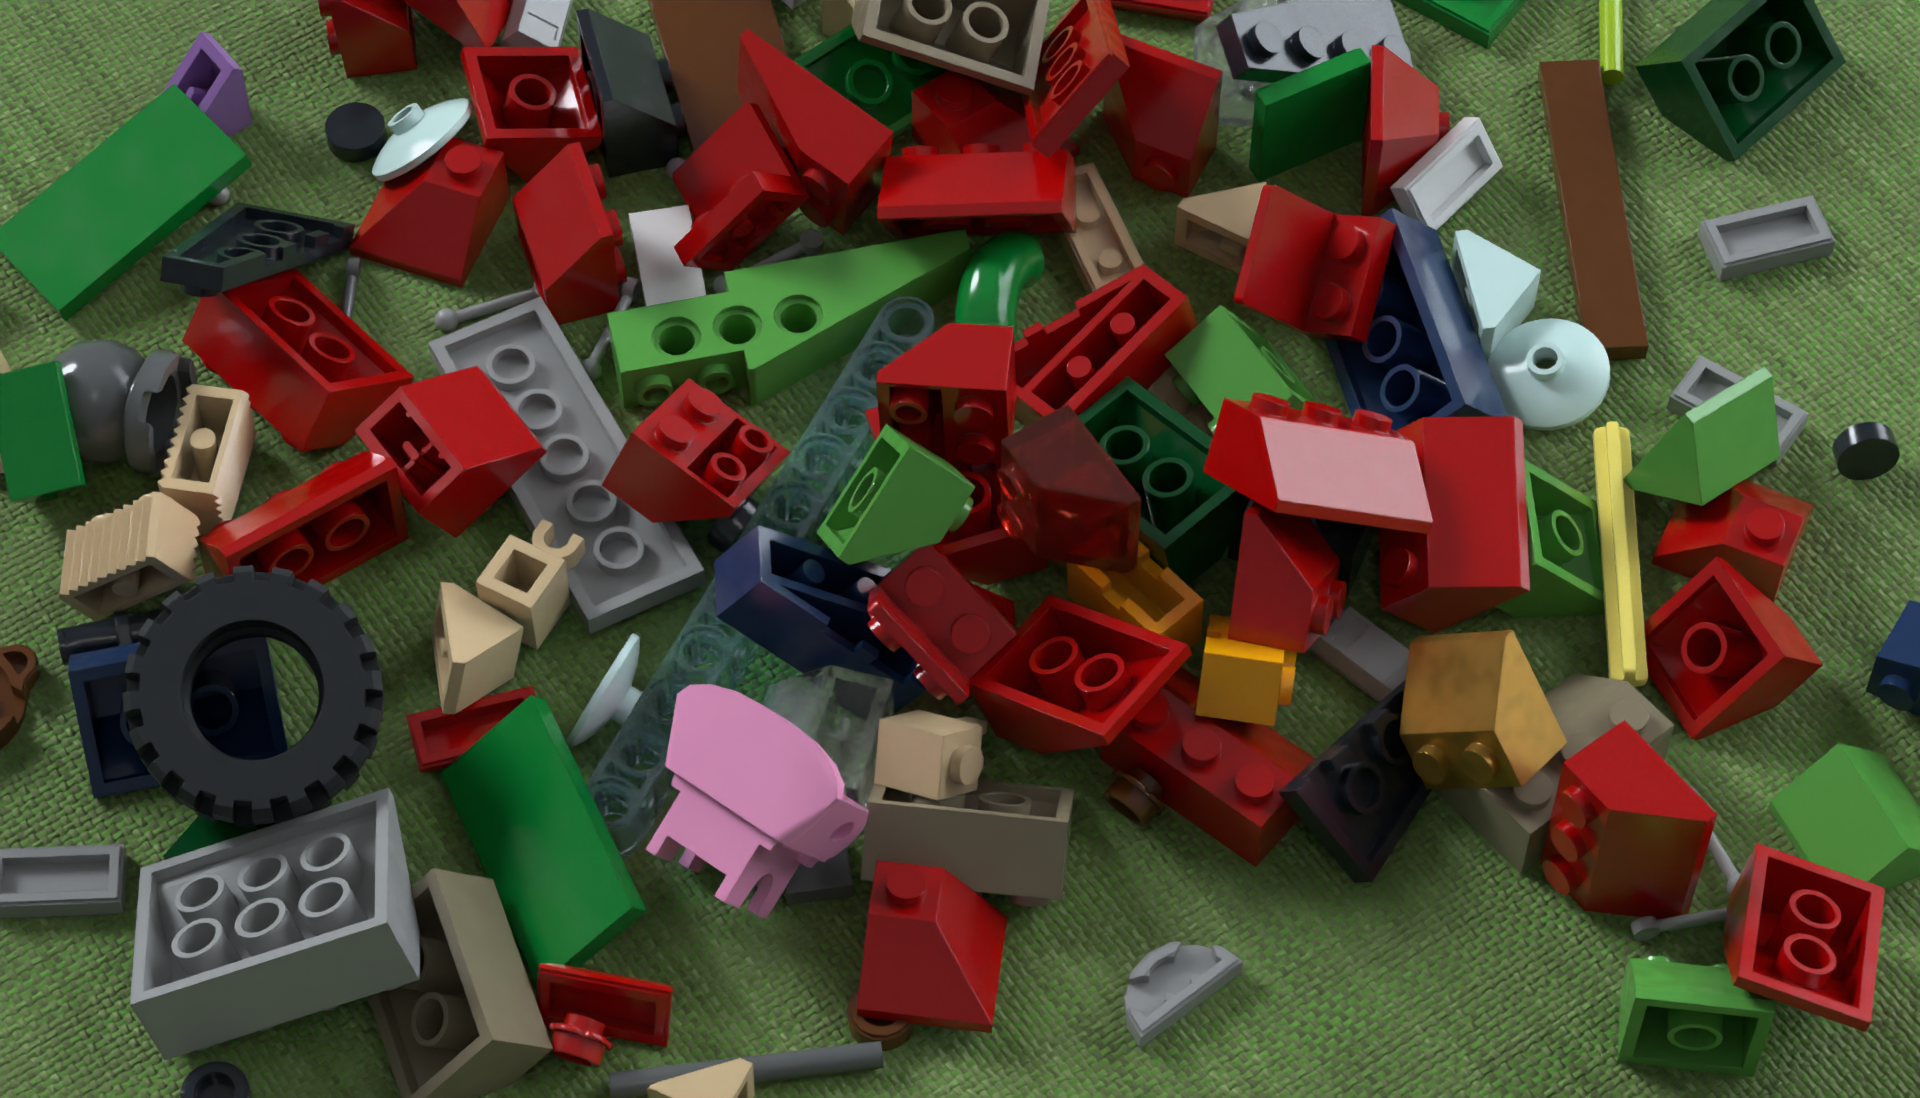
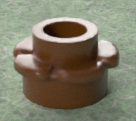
(1135, 795)

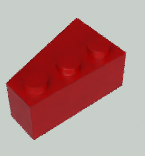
(1090, 350)

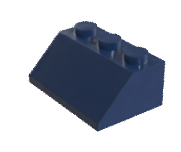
(231, 704)

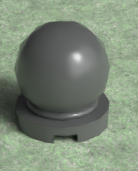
(125, 402)

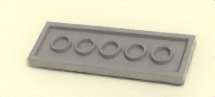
(627, 557)

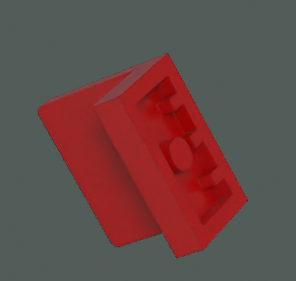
(736, 191)
(1314, 267)
(937, 620)

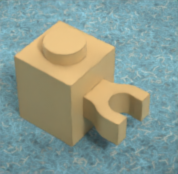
(531, 581)
(929, 754)

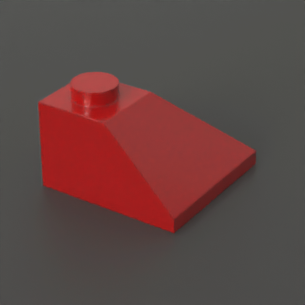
(966, 111)
(1164, 116)
(1398, 126)
(437, 213)
(1745, 526)
(1724, 651)
(930, 950)

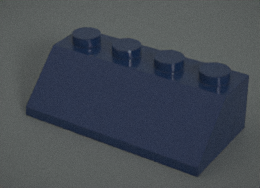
(1420, 342)

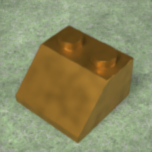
(1475, 712)

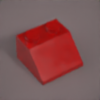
(1284, 582)

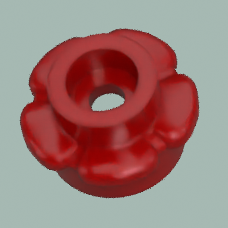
(579, 1040)

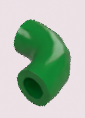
(996, 278)

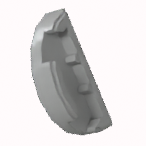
(1172, 984)

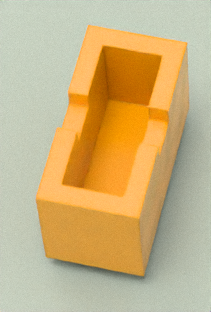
(1141, 597)
(1243, 678)

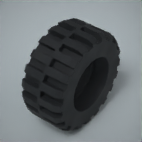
(235, 609)

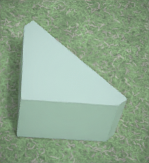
(1494, 287)

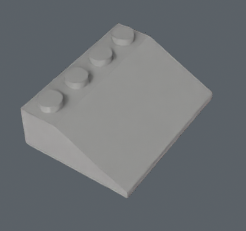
(274, 926)

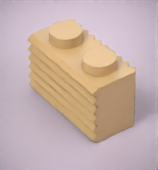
(209, 453)
(129, 556)

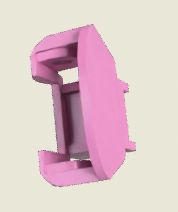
(750, 796)

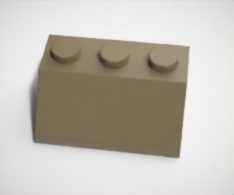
(971, 37)
(1585, 709)
(990, 839)
(473, 1011)

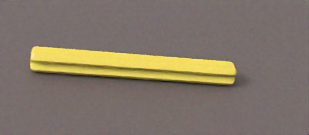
(1619, 556)

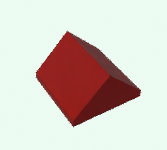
(531, 103)

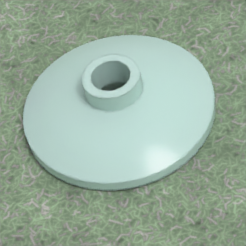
(419, 135)
(1555, 395)
(613, 697)

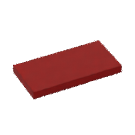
(1074, 72)

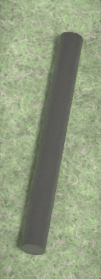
(765, 1067)

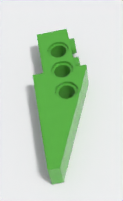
(777, 319)

